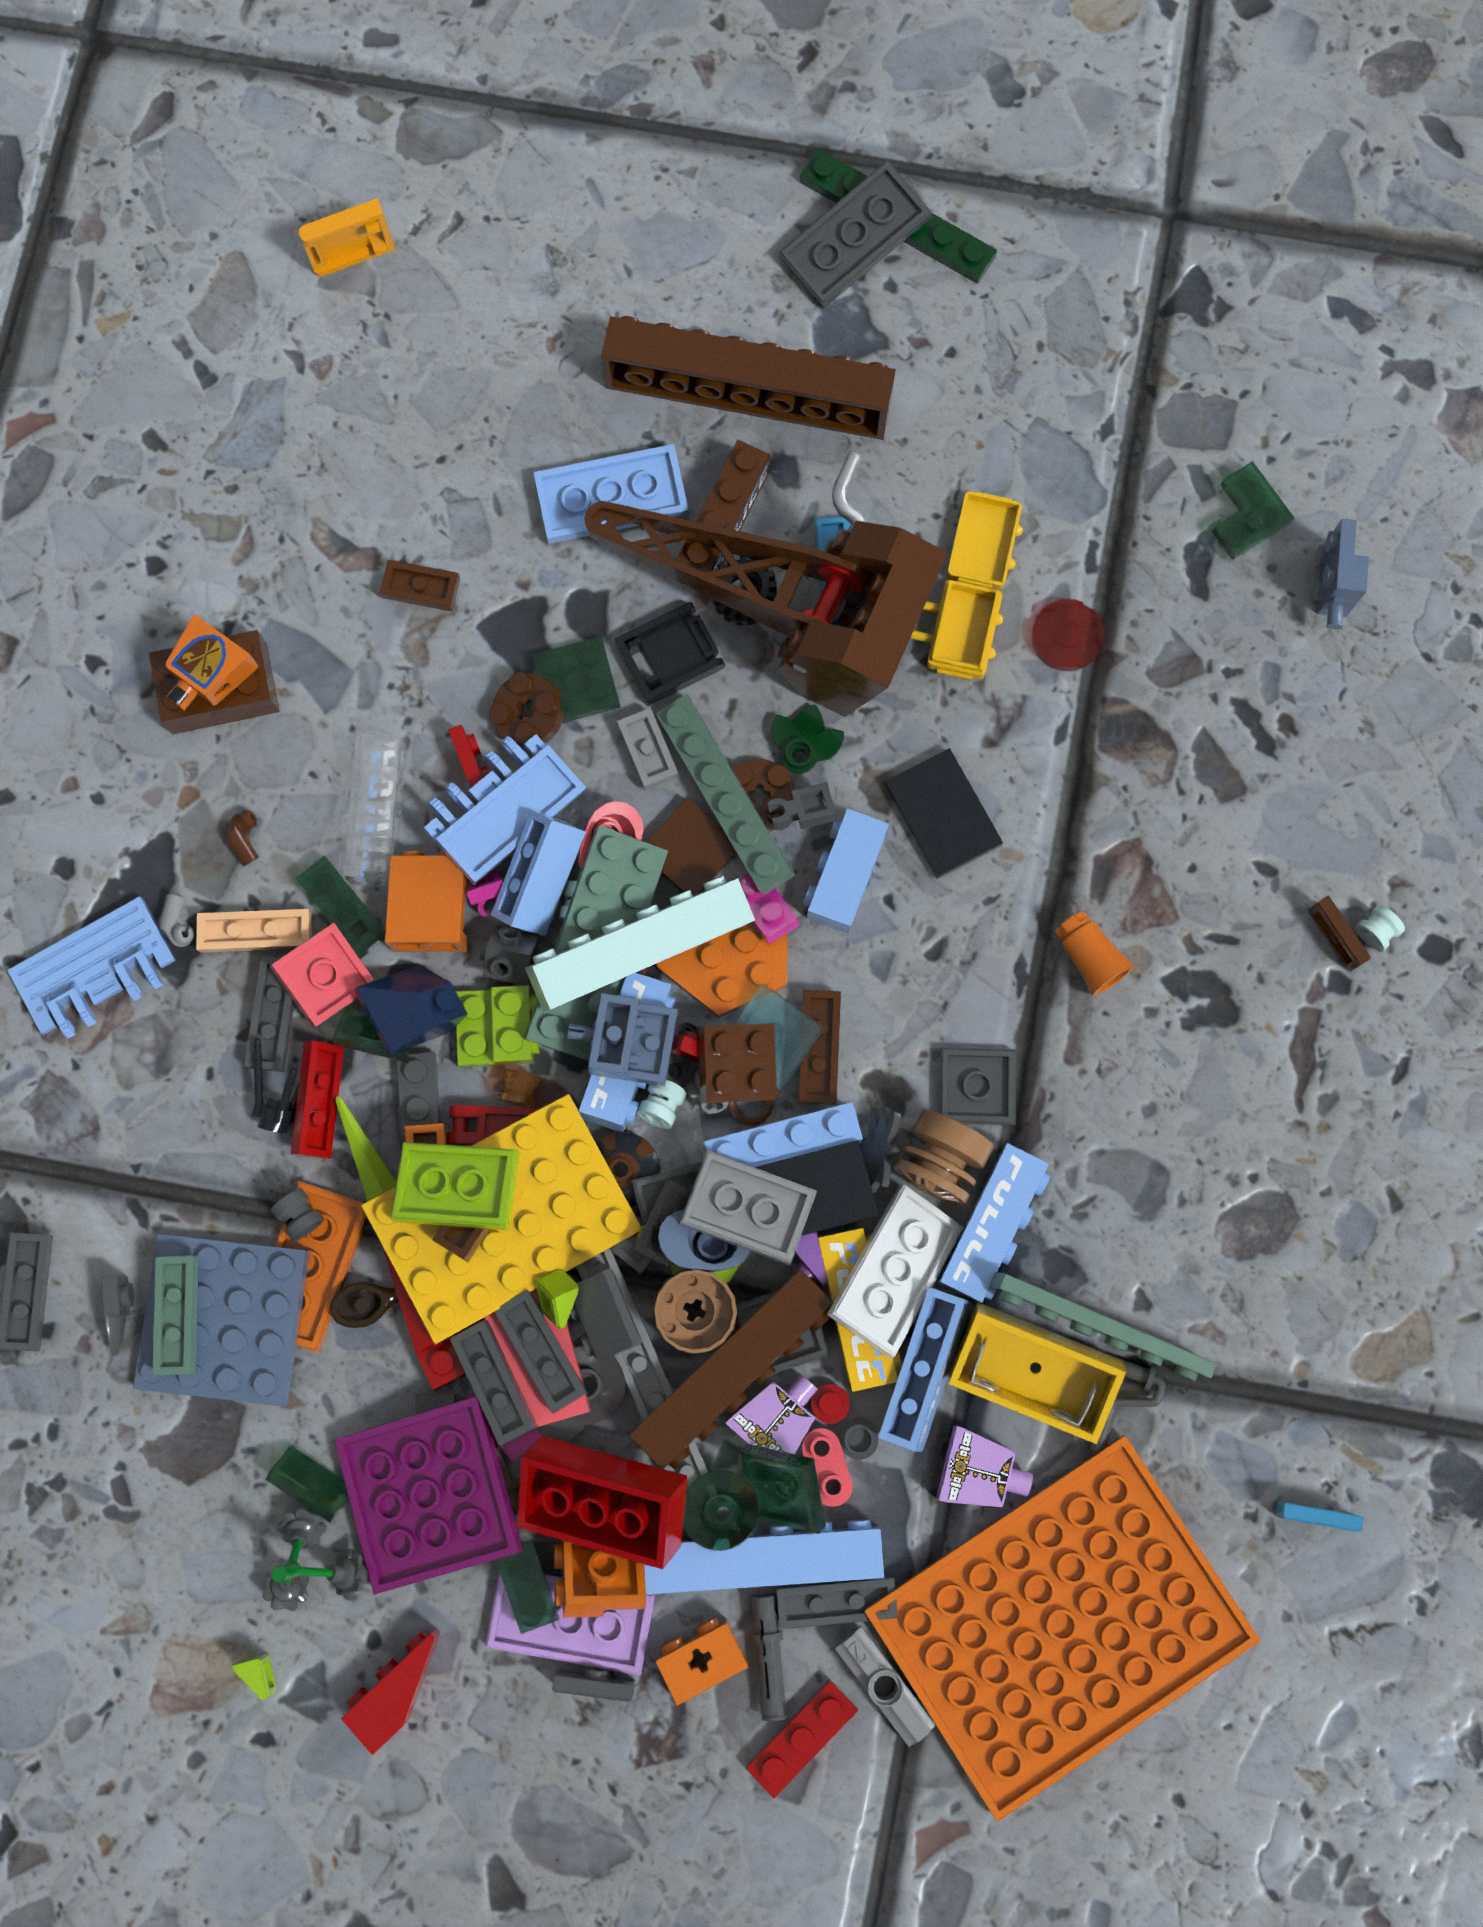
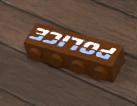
(728, 502)

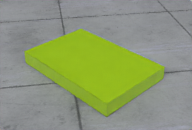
(455, 1186)

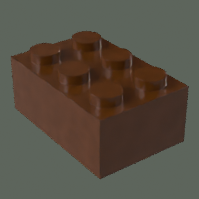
(250, 699)

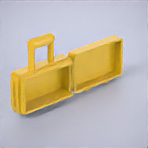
(973, 599)

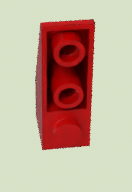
(389, 1704)

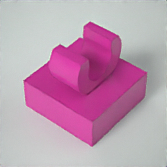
(484, 889)

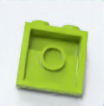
(496, 1027)

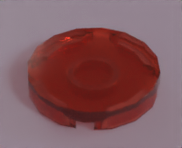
(1068, 635)

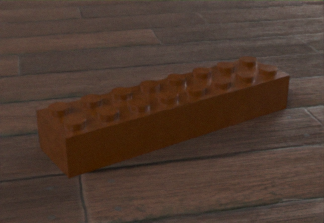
(747, 377)

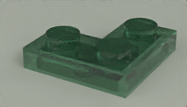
(1259, 512)

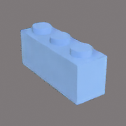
(845, 870)
(538, 873)

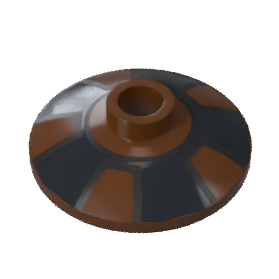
(635, 1153)

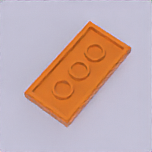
(331, 1255)

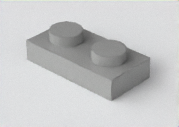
(647, 748)

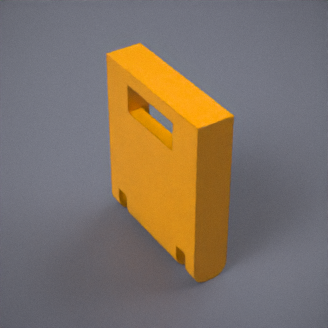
(343, 239)

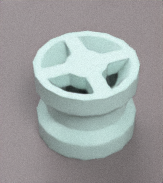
(1380, 928)

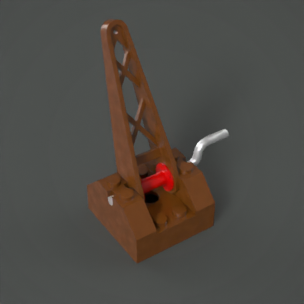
(871, 565)

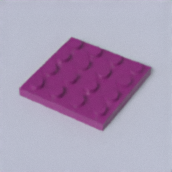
(428, 1495)

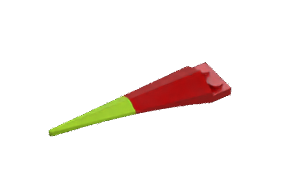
(438, 1359)

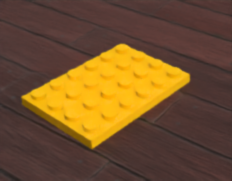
(560, 1217)

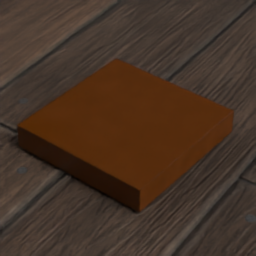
(695, 847)

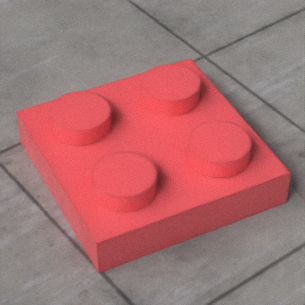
(322, 974)

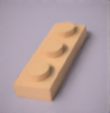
(253, 930)

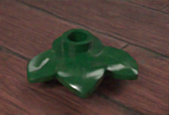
(805, 735)

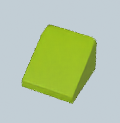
(557, 1296)
(257, 1675)

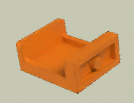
(425, 904)

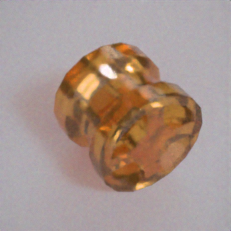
(519, 1088)

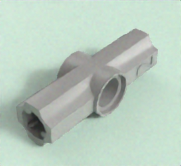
(901, 1705)

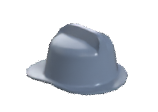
(696, 1250)

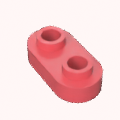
(829, 1465)

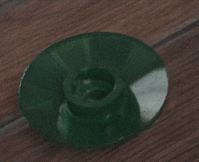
(711, 1493)

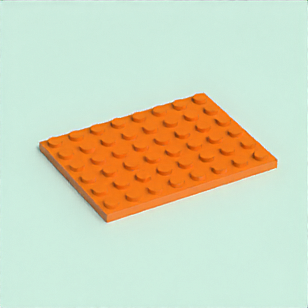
(1062, 1627)

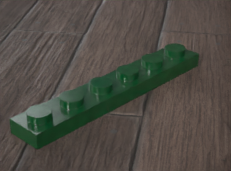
(934, 238)

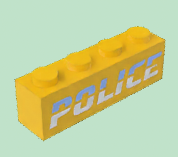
(863, 1363)

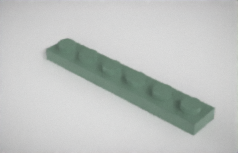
(725, 795)
(1086, 1321)

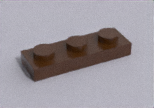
(820, 1066)

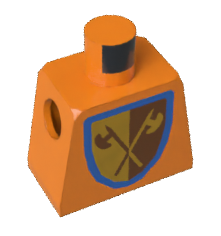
(206, 665)

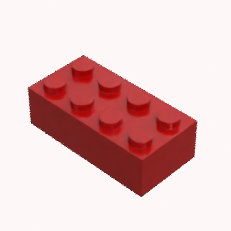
(602, 1501)

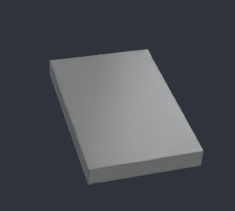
(748, 1207)

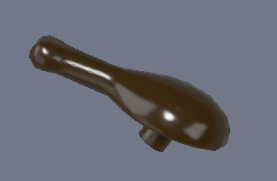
(361, 1304)

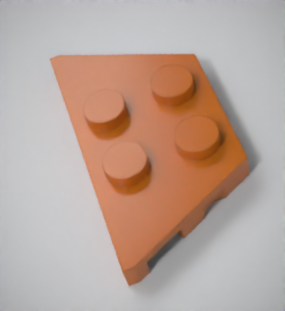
(729, 969)

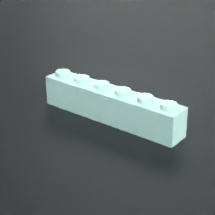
(638, 944)

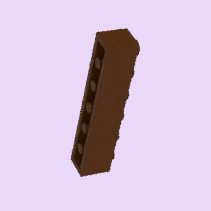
(731, 1369)

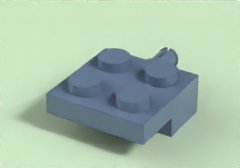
(1341, 575)
(629, 1040)

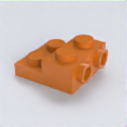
(596, 1581)

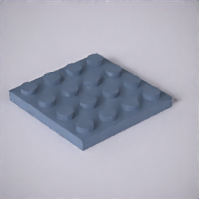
(244, 1321)

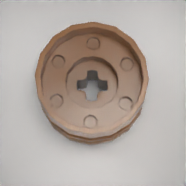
(943, 1157)
(702, 1332)

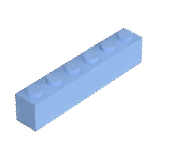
(774, 1560)

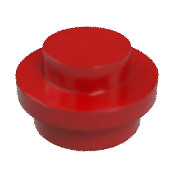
(830, 1403)

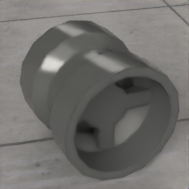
(297, 1214)

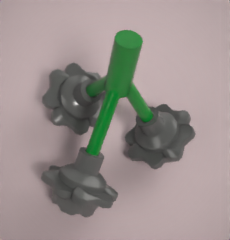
(289, 1581)

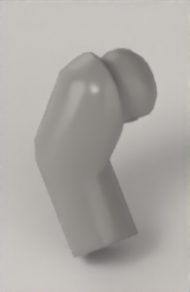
(172, 923)

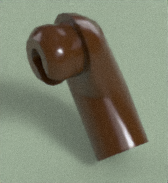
(238, 836)

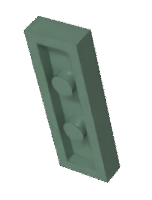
(175, 1315)

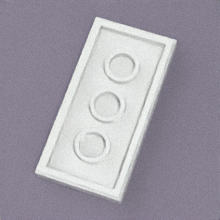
(895, 1271)

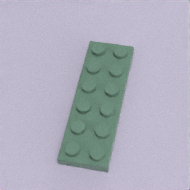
(612, 886)

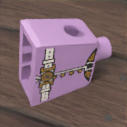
(776, 1416)
(979, 1471)

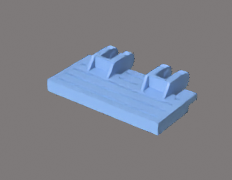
(495, 824)
(91, 965)

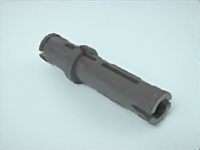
(767, 1640)

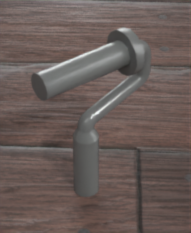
(1144, 1376)

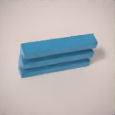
(1318, 1516)

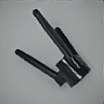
(277, 1113)

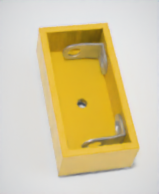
(1069, 1390)

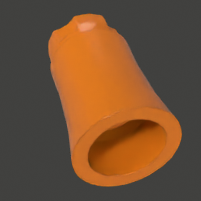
(1093, 953)

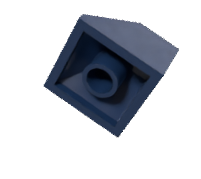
(410, 1007)

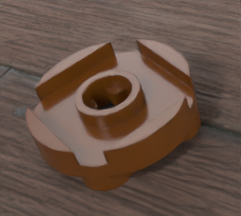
(508, 705)
(770, 777)

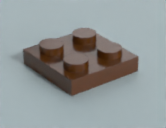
(737, 1063)

